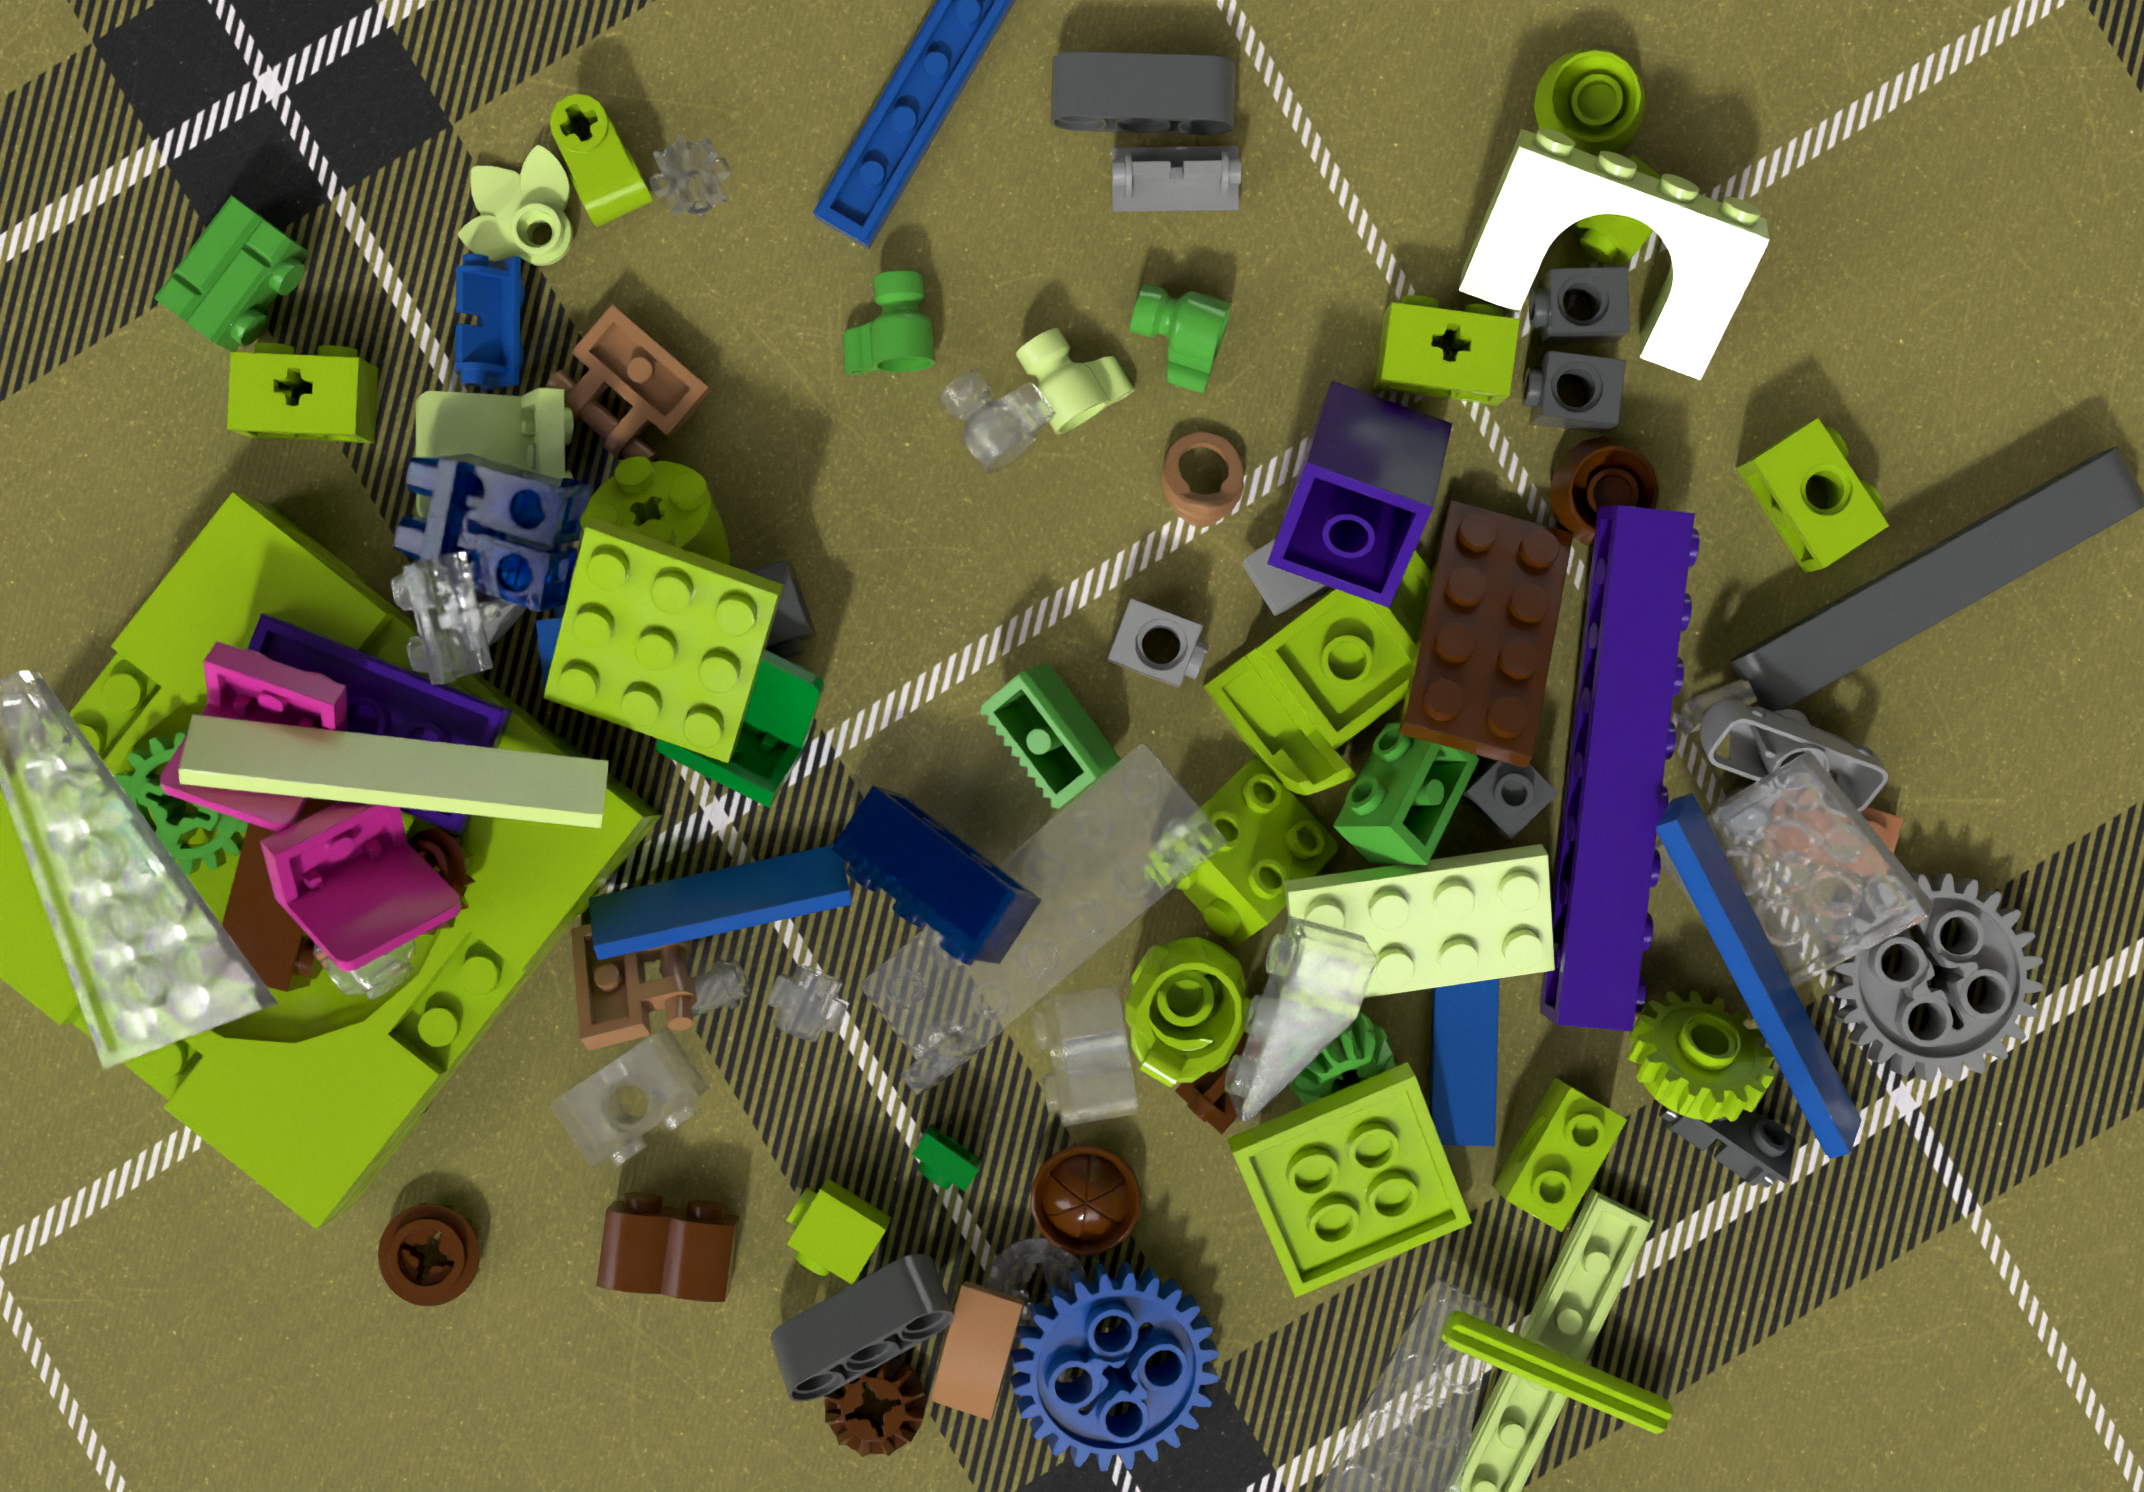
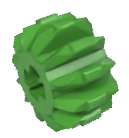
(1350, 1058)

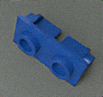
(492, 350)

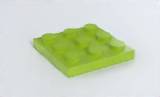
(661, 640)
(1350, 1179)

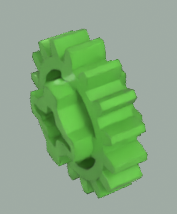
(173, 823)

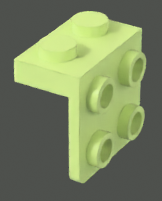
(503, 428)

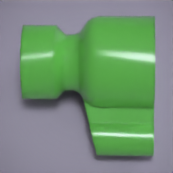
(1193, 330)
(897, 338)

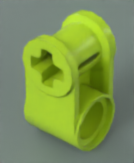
(601, 166)

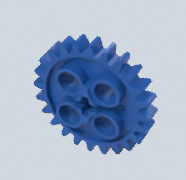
(1159, 1393)

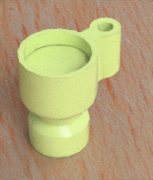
(1072, 388)

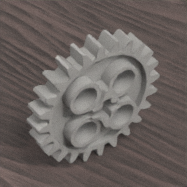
(1984, 949)

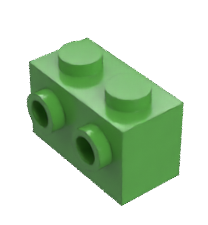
(1404, 798)

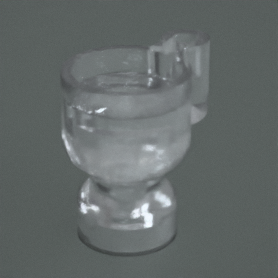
(995, 429)

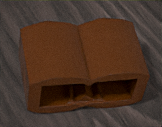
(668, 1248)

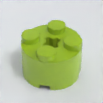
(662, 503)

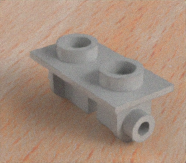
(1175, 178)

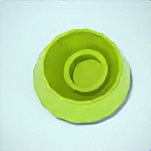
(1603, 88)

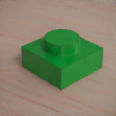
(945, 1160)

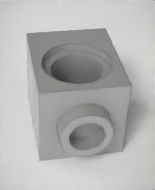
(1141, 619)

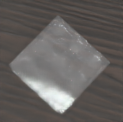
(1811, 869)

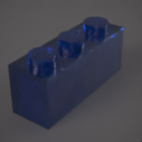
(934, 877)

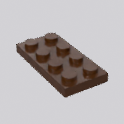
(1487, 634)

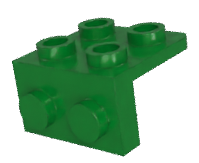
(771, 734)

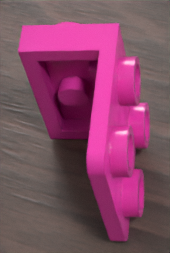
(259, 690)
(356, 882)

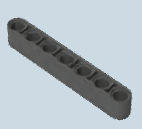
(1940, 580)

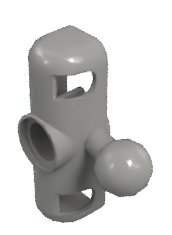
(1769, 739)

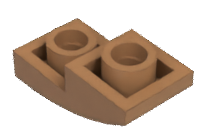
(977, 1350)

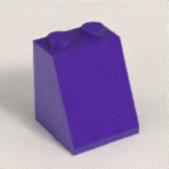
(1361, 494)

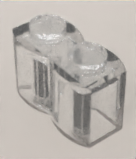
(1087, 1055)

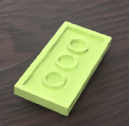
(1440, 920)

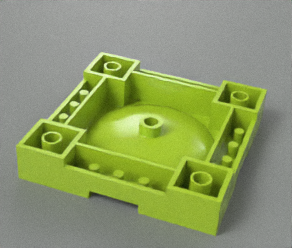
(325, 1080)

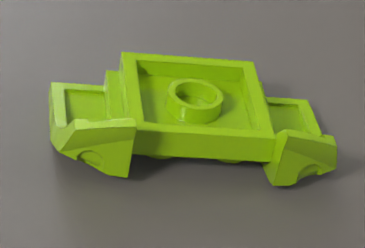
(1323, 681)

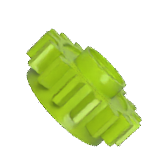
(1700, 1058)

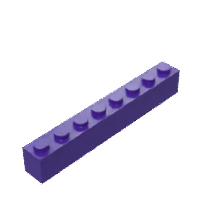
(1618, 765)

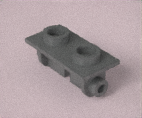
(1751, 1145)

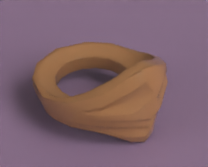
(1197, 508)

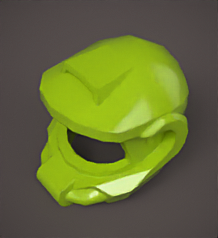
(1186, 1009)

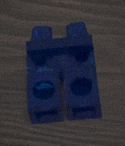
(504, 521)

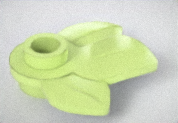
(515, 206)

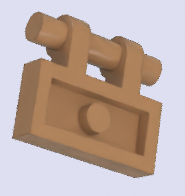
(638, 371)
(615, 994)

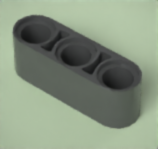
(1143, 93)
(861, 1327)

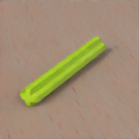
(1556, 1371)

